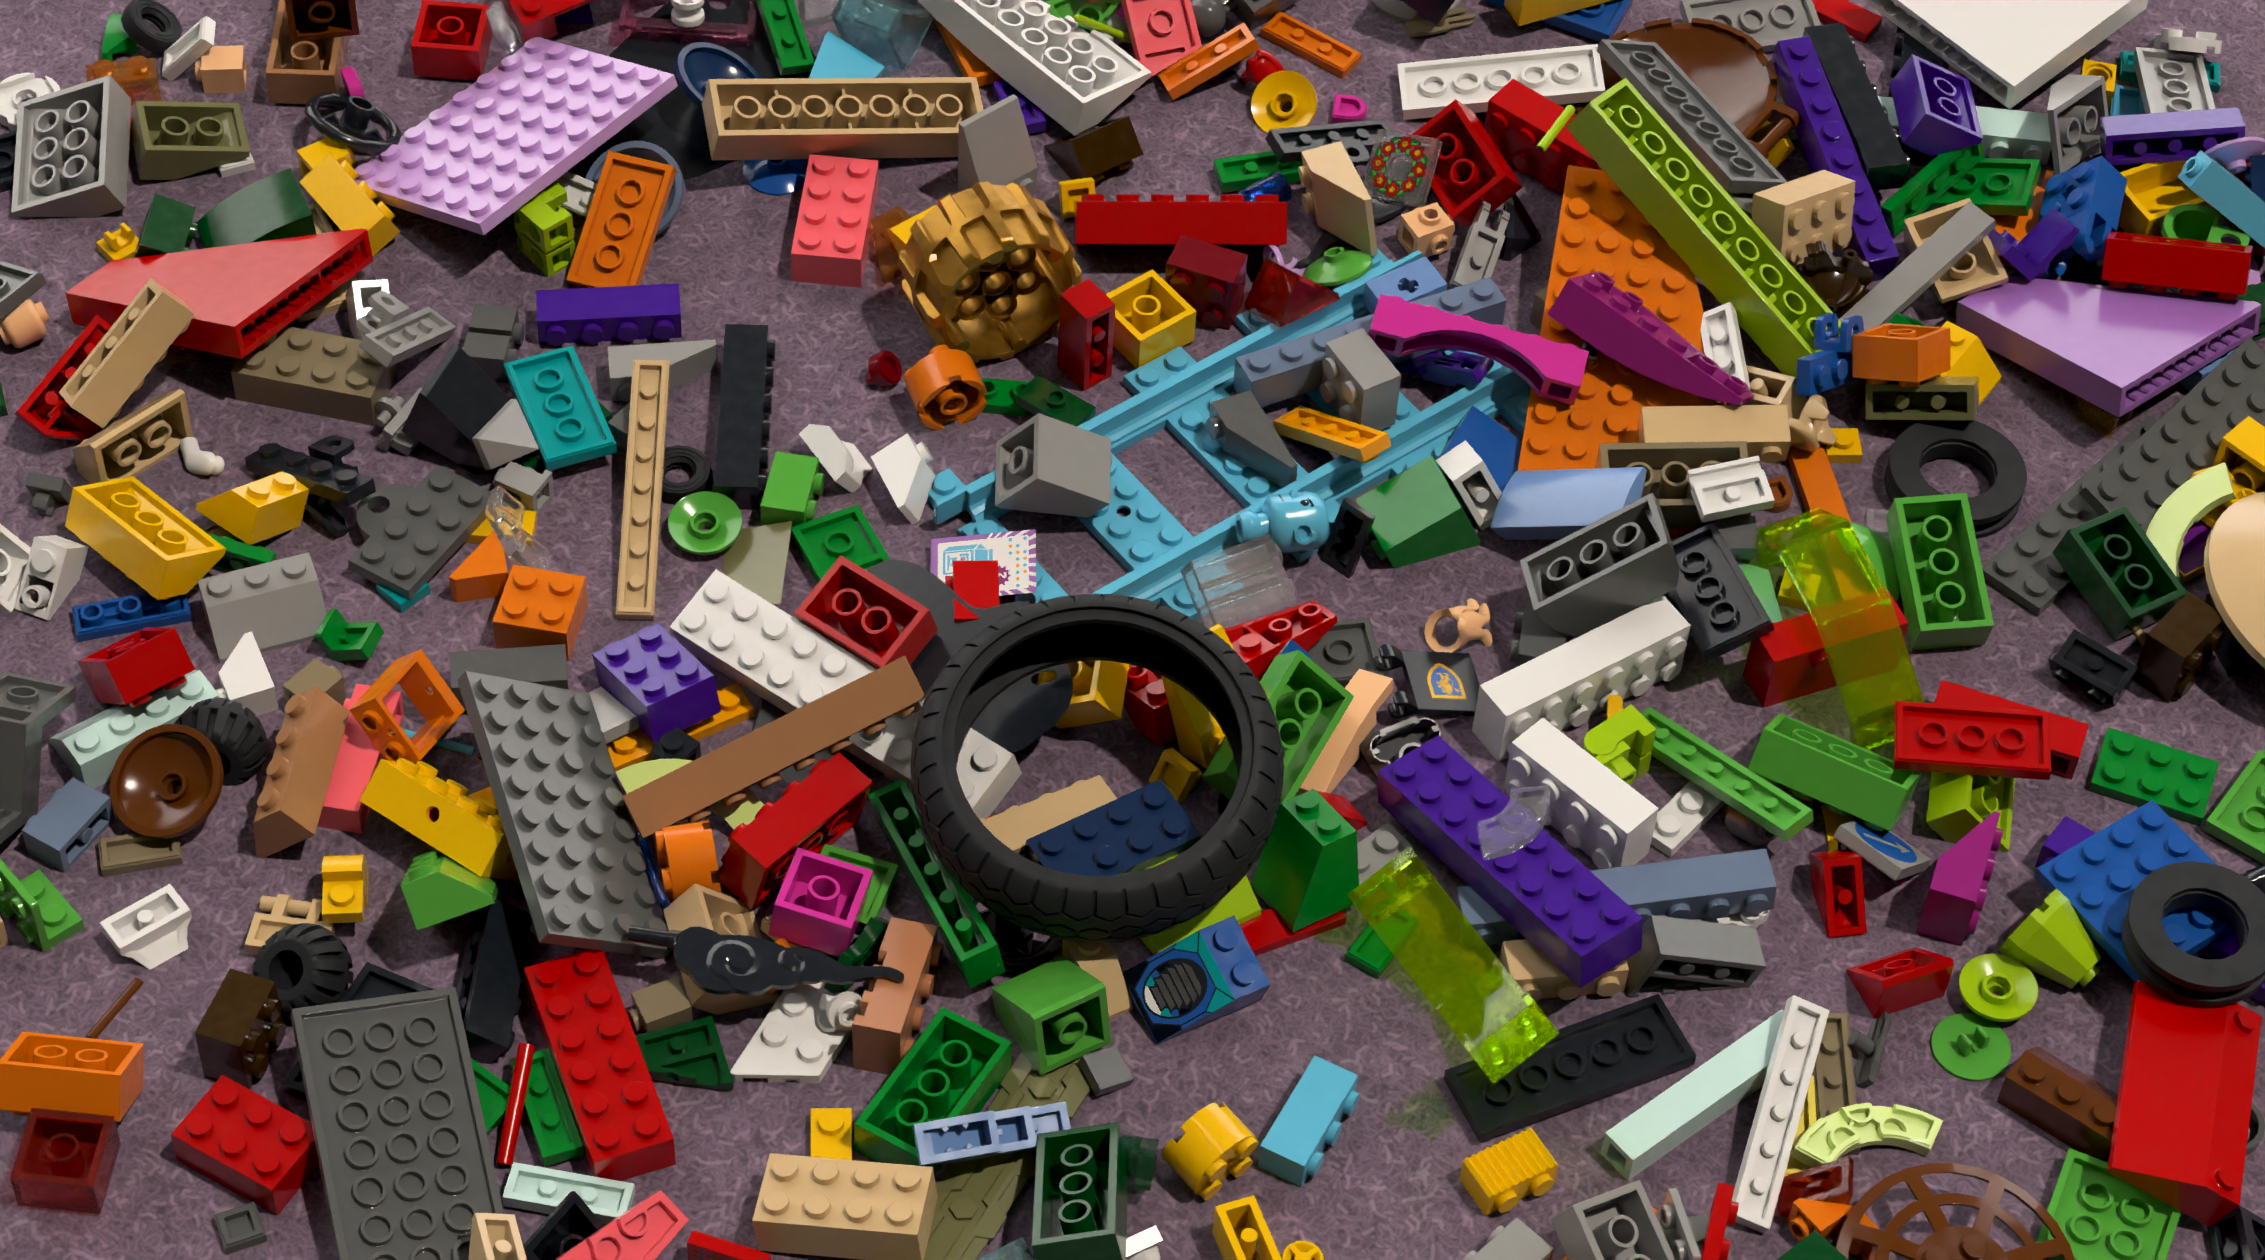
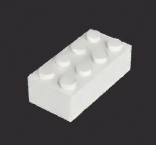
(1586, 798)

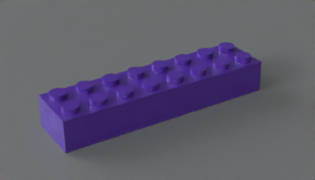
(1535, 889)

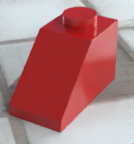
(1839, 891)

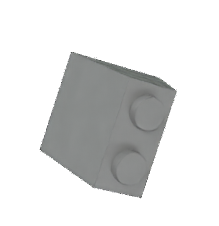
(1053, 469)

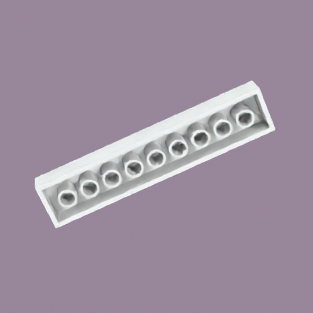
(797, 665)

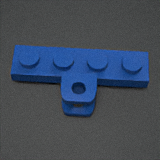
(1833, 364)

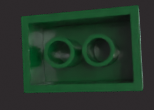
(2119, 572)

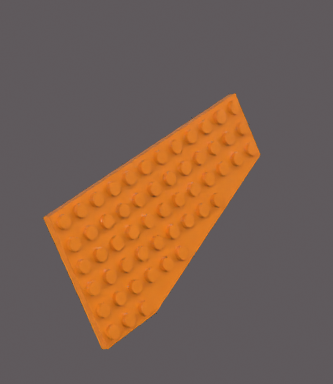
(1608, 235)

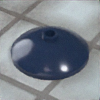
(708, 61)

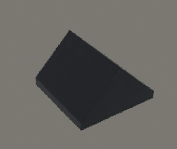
(562, 1230)

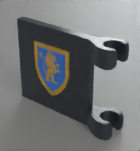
(1436, 682)

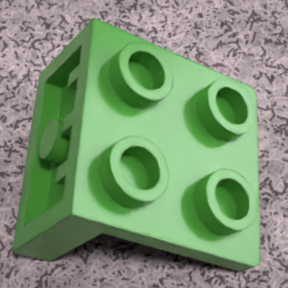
(38, 908)

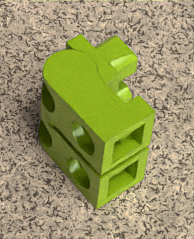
(546, 230)
(1623, 743)

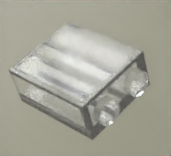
(1239, 583)

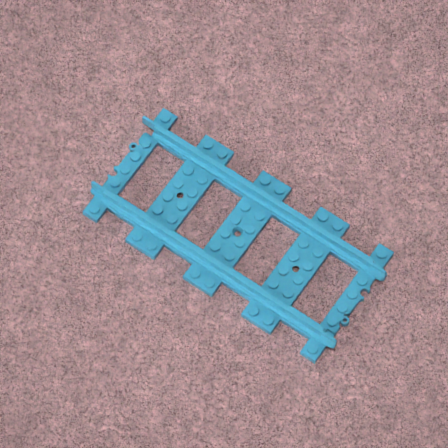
(1178, 396)

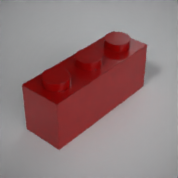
(1086, 334)

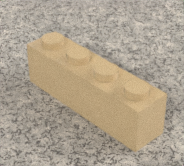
(127, 353)
(1761, 426)
(1047, 811)

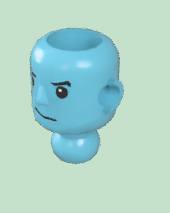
(1292, 519)

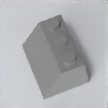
(271, 599)

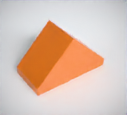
(481, 573)

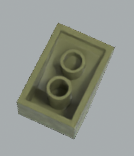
(186, 137)

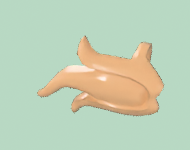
(1469, 626)

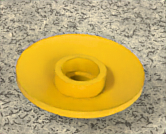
(1275, 92)

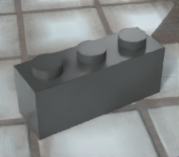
(530, 664)

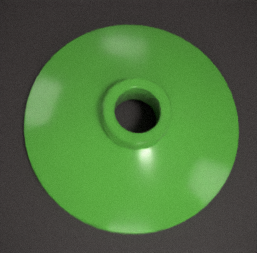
(1338, 267)
(705, 511)

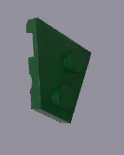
(687, 1055)

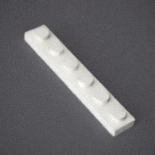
(1778, 1112)

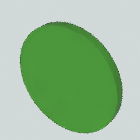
(1970, 1047)

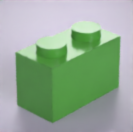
(792, 489)

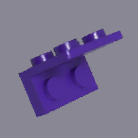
(2039, 246)

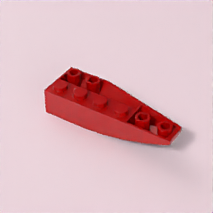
(1255, 643)

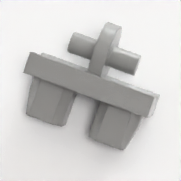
(390, 412)

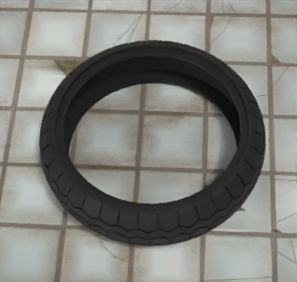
(1098, 630)

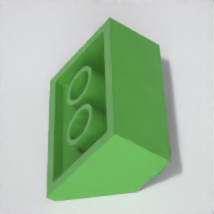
(444, 889)

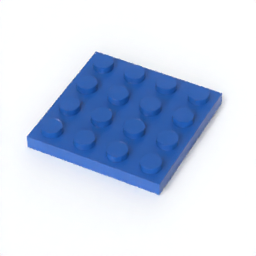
(2109, 866)

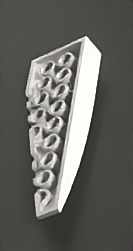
(1046, 58)

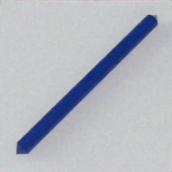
(653, 872)

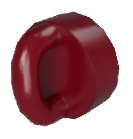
(883, 369)

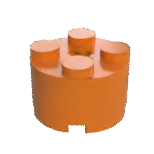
(945, 387)
(688, 857)

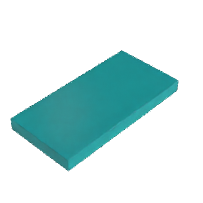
(560, 408)

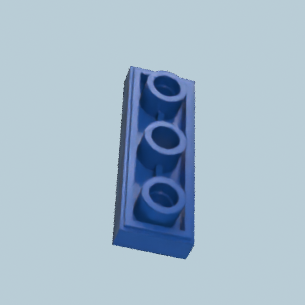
(128, 615)

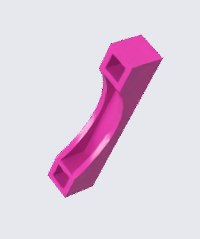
(1546, 365)

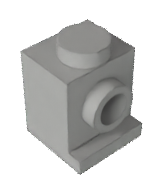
(526, 485)

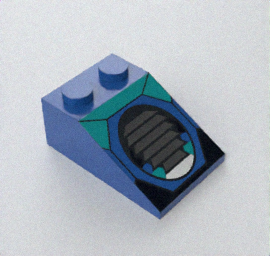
(1196, 981)

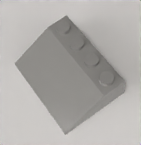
(73, 152)

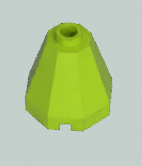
(2054, 943)

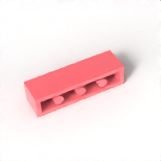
(354, 768)

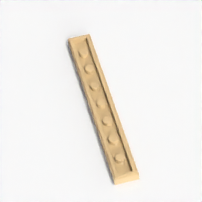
(643, 490)

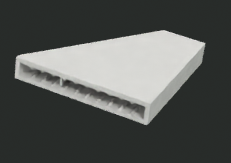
(2009, 43)

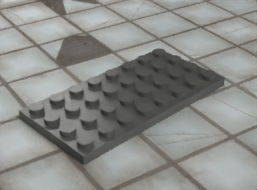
(563, 814)
(396, 1125)

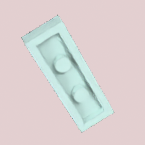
(545, 1188)

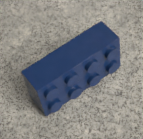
(1117, 836)

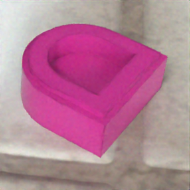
(351, 82)
(1348, 109)

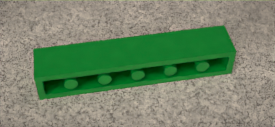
(943, 898)

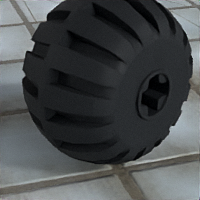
(234, 733)
(306, 966)

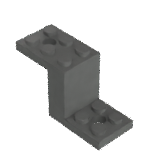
(24, 709)

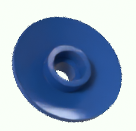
(776, 176)

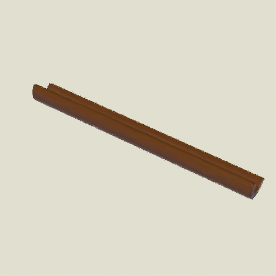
(115, 1008)

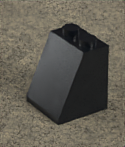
(455, 408)

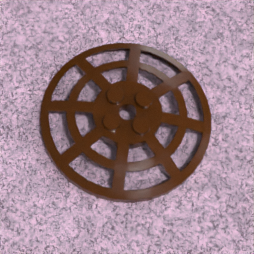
(1952, 1241)

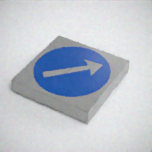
(1882, 850)

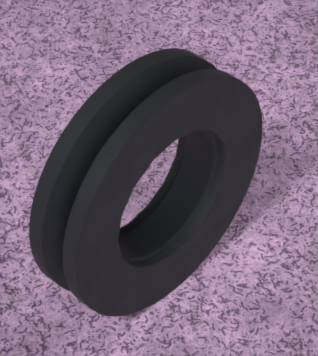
(1969, 443)
(2173, 970)

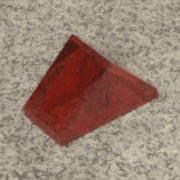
(1824, 1183)

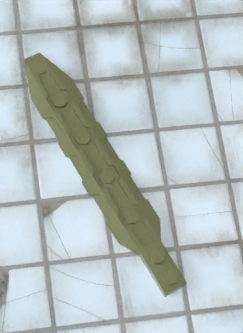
(981, 1191)

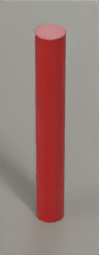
(515, 1104)

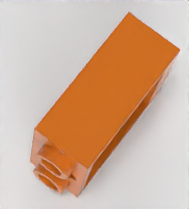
(438, 708)

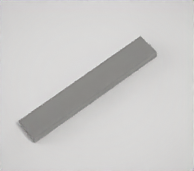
(1923, 267)

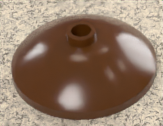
(151, 770)

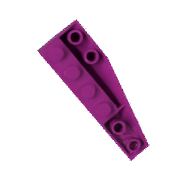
(1640, 339)

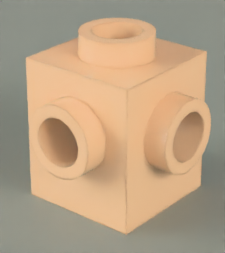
(1426, 230)

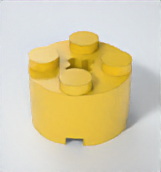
(1211, 1149)

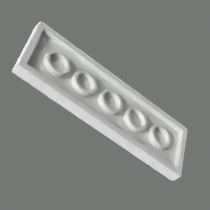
(1558, 74)

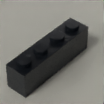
(492, 978)

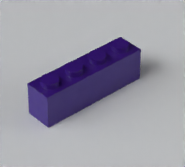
(2167, 135)
(608, 314)

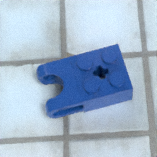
(2090, 200)

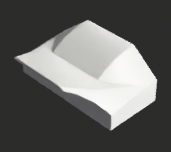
(838, 457)
(150, 928)

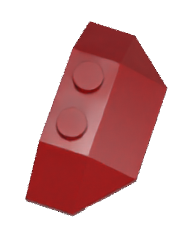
(46, 408)

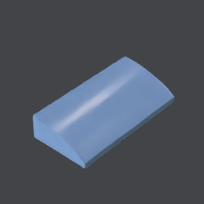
(1563, 501)

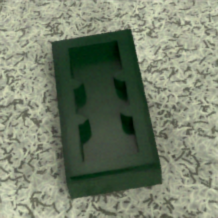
(1055, 402)

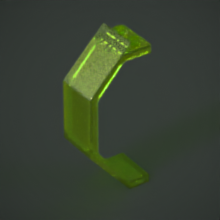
(1851, 616)
(1452, 965)

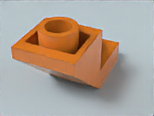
(1827, 1220)

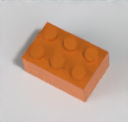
(71, 1075)

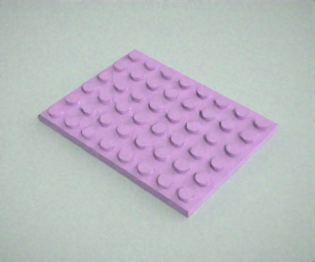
(512, 133)

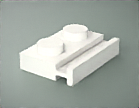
(1730, 489)

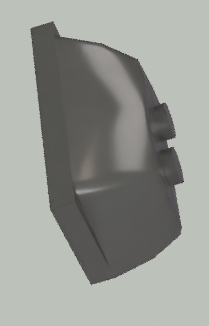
(1603, 569)

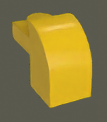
(344, 888)

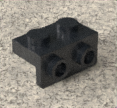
(2093, 668)

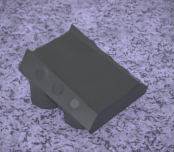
(1397, 740)

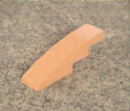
(1359, 719)

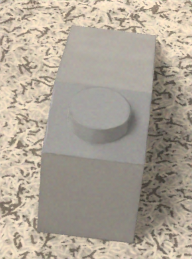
(686, 359)

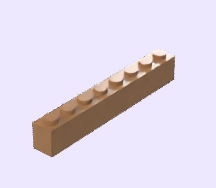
(775, 747)

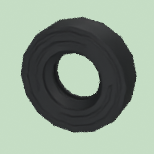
(145, 36)
(694, 461)

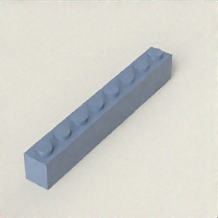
(1297, 364)
(1673, 888)

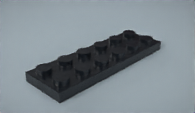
(1574, 1068)

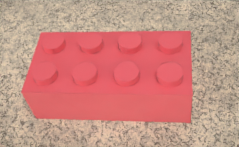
(834, 221)

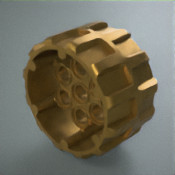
(988, 270)

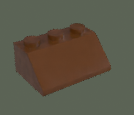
(2061, 1102)

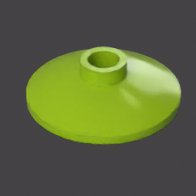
(2000, 975)

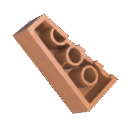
(892, 1008)

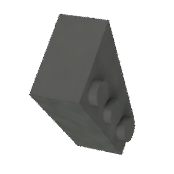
(1692, 954)

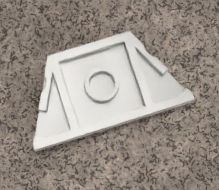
(792, 1040)

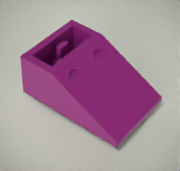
(1958, 884)

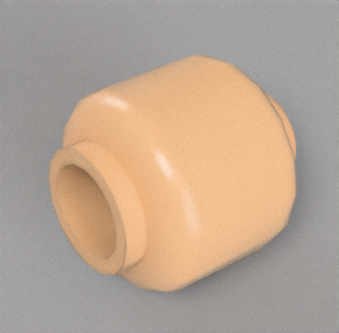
(24, 324)

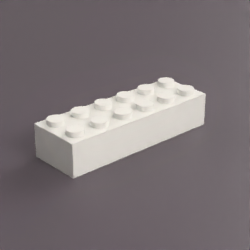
(1579, 675)

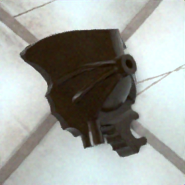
(1836, 279)

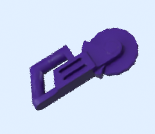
(1449, 369)

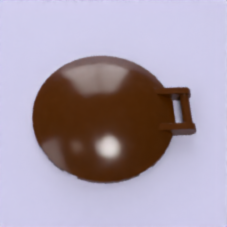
(1725, 68)

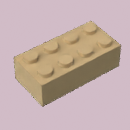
(845, 1208)

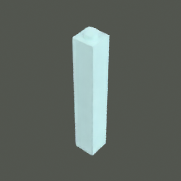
(1692, 1102)

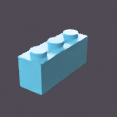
(1309, 1122)

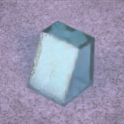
(883, 28)

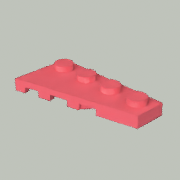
(635, 1234)

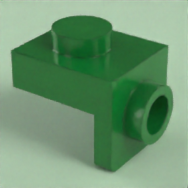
(348, 640)

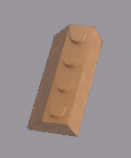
(299, 771)

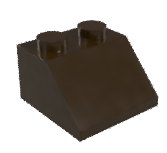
(1097, 149)

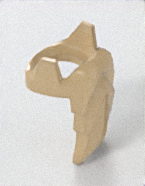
(1808, 435)

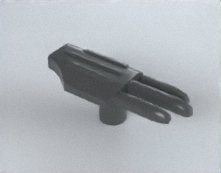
(1871, 1050)

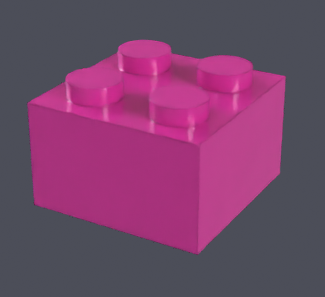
(820, 902)

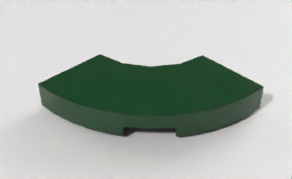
(862, 950)

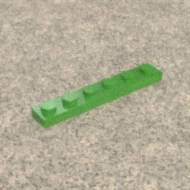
(1727, 778)

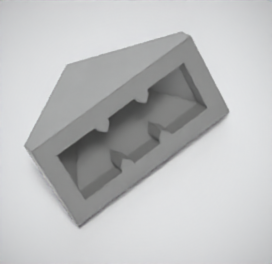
(504, 437)

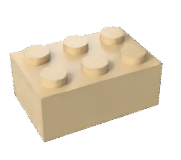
(1805, 213)

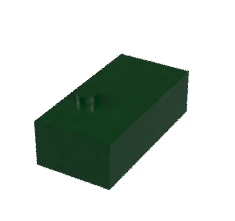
(1081, 1194)

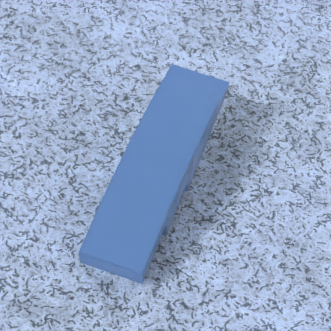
(987, 1133)

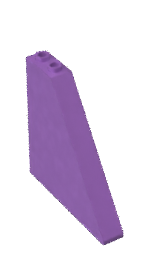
(2104, 339)

